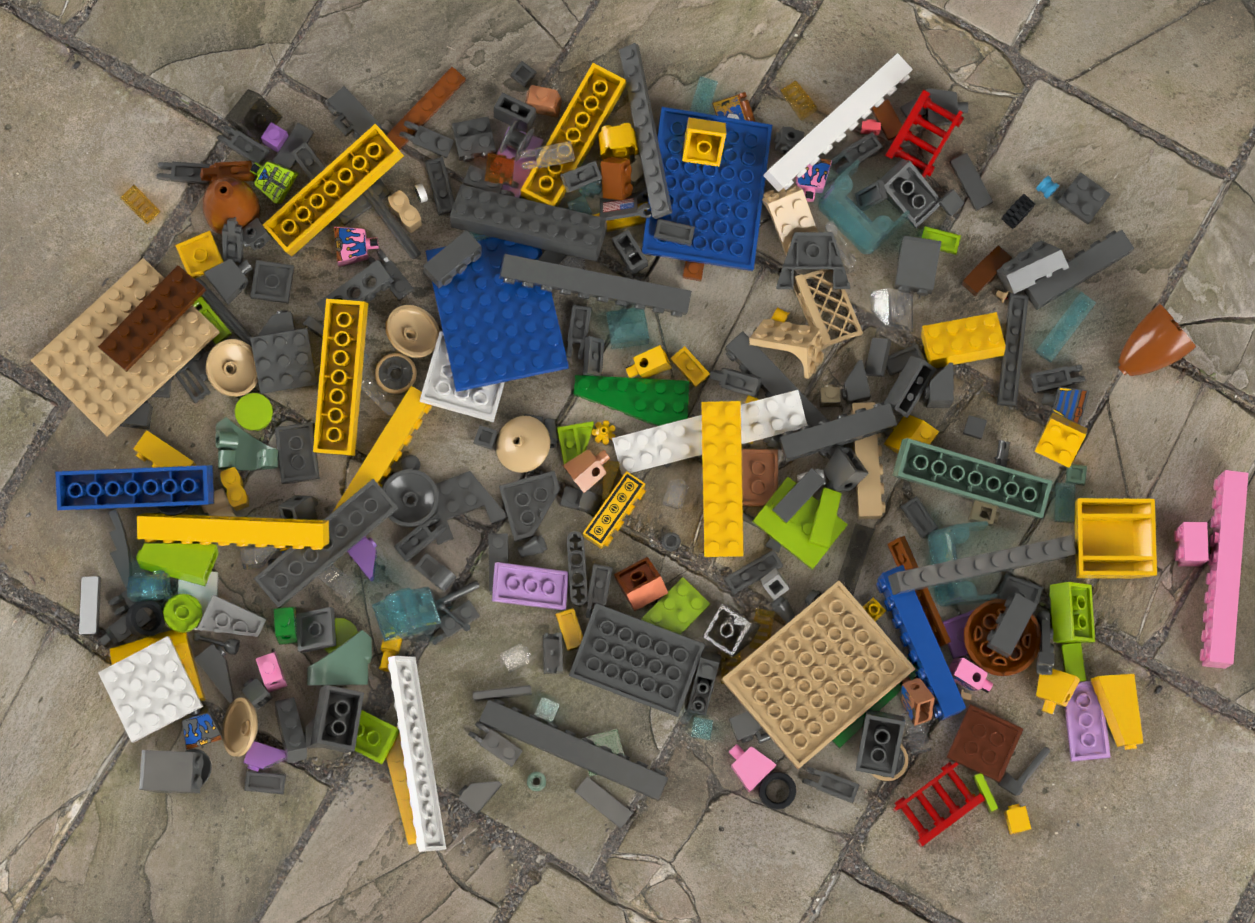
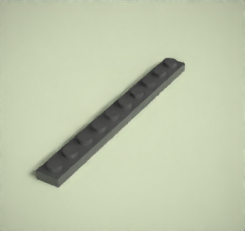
(645, 131)

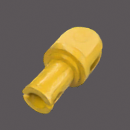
(389, 649)

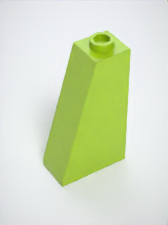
(180, 561)

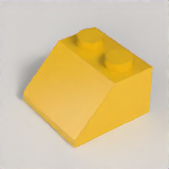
(704, 142)
(913, 429)

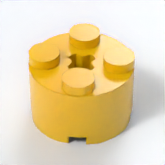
(617, 141)

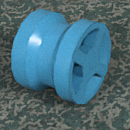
(1047, 187)

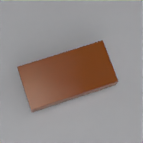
(887, 117)

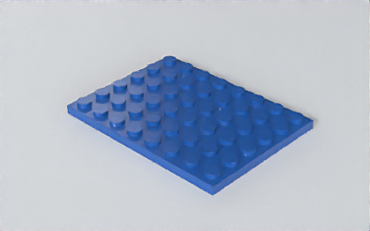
(716, 200)
(496, 327)

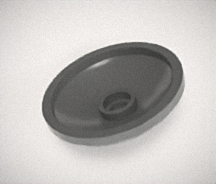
(412, 484)

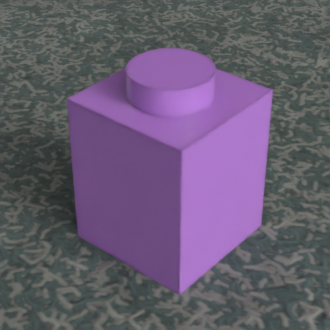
(274, 137)

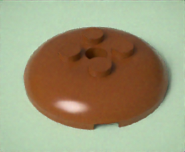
(977, 630)

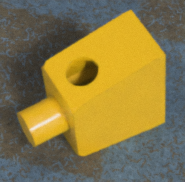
(657, 363)
(1056, 689)

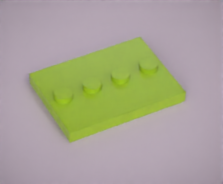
(796, 532)

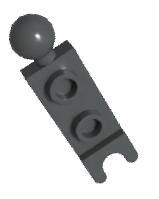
(1046, 656)

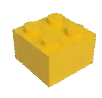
(1061, 440)

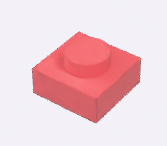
(870, 126)

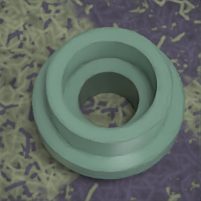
(532, 776)

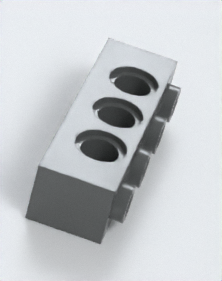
(360, 281)

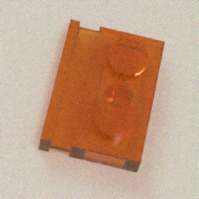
(499, 169)

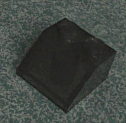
(253, 115)
(731, 630)

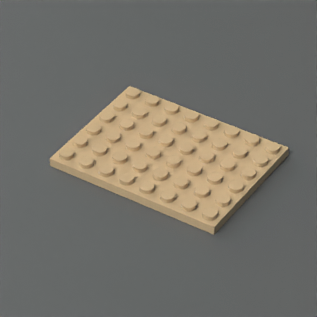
(94, 380)
(818, 674)

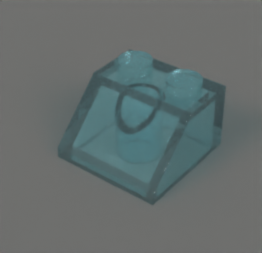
(627, 328)
(149, 587)

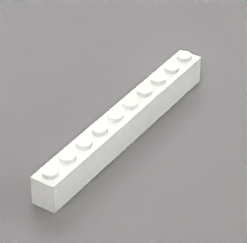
(838, 122)

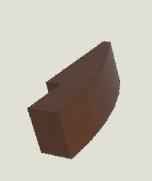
(985, 270)

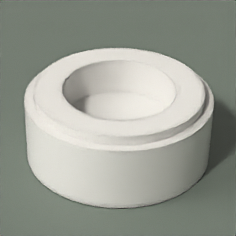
(421, 193)

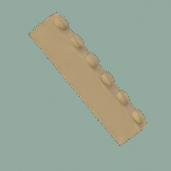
(869, 489)

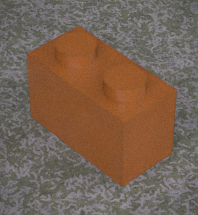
(616, 178)

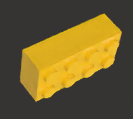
(963, 340)

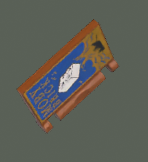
(734, 108)

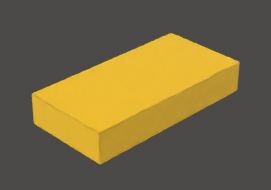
(570, 629)

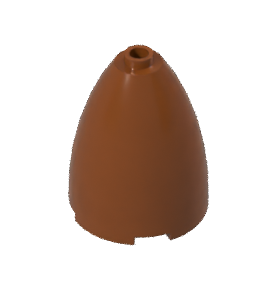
(228, 199)
(1154, 344)

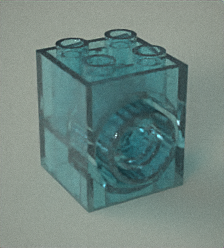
(406, 613)

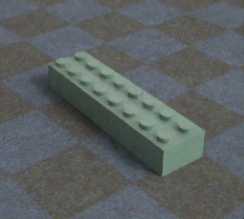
(972, 478)

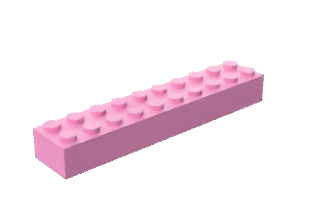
(1224, 569)

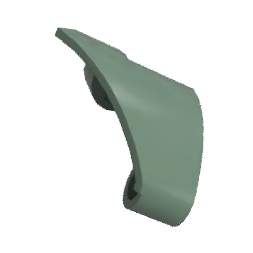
(242, 450)
(344, 665)

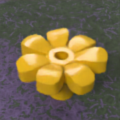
(603, 436)

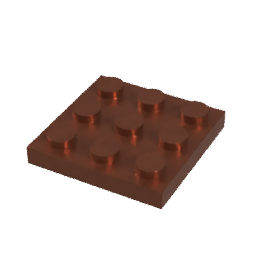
(984, 743)

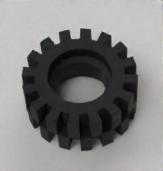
(1018, 211)

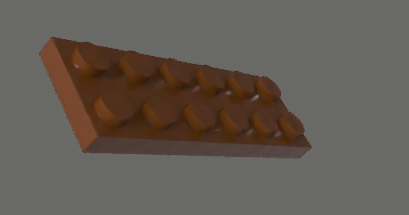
(152, 318)

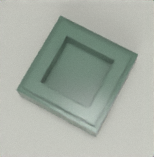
(1076, 474)

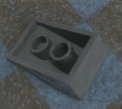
(910, 192)
(880, 743)

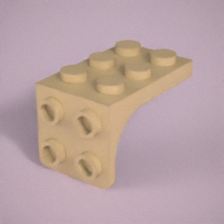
(789, 213)
(798, 339)

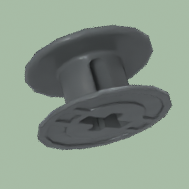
(516, 139)

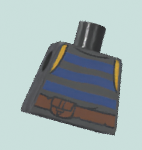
(1067, 403)

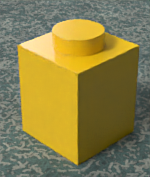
(1017, 819)

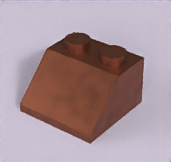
(641, 583)

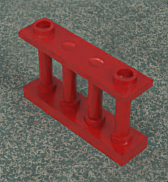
(915, 118)
(955, 811)

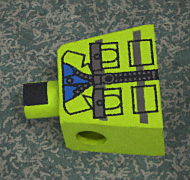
(274, 180)

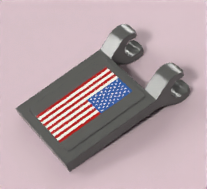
(617, 209)

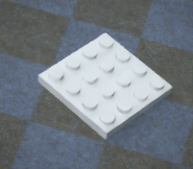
(441, 391)
(150, 689)

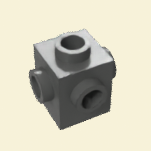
(787, 139)
(255, 235)

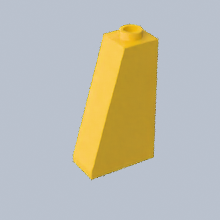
(1120, 707)

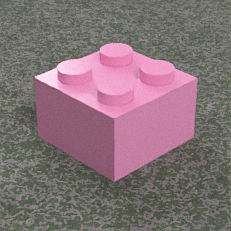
(1191, 544)

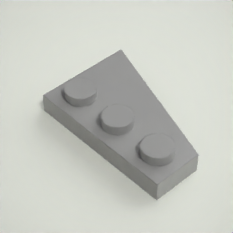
(230, 618)

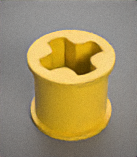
(780, 315)

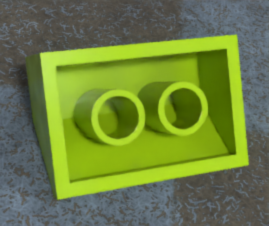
(1072, 613)

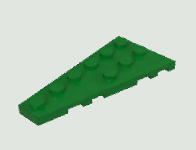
(641, 398)

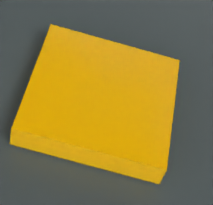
(199, 254)

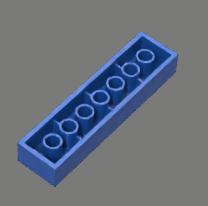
(135, 487)
(922, 647)

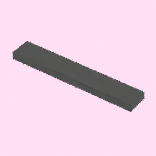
(1013, 351)

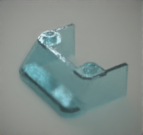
(851, 220)
(943, 549)

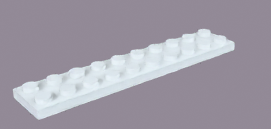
(684, 437)
(416, 753)

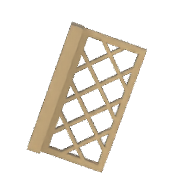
(811, 308)

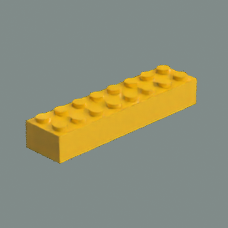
(581, 126)
(333, 190)
(340, 377)
(722, 479)

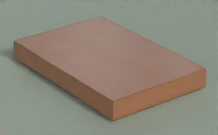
(759, 476)

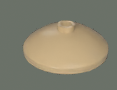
(417, 325)
(242, 372)
(531, 449)
(239, 727)

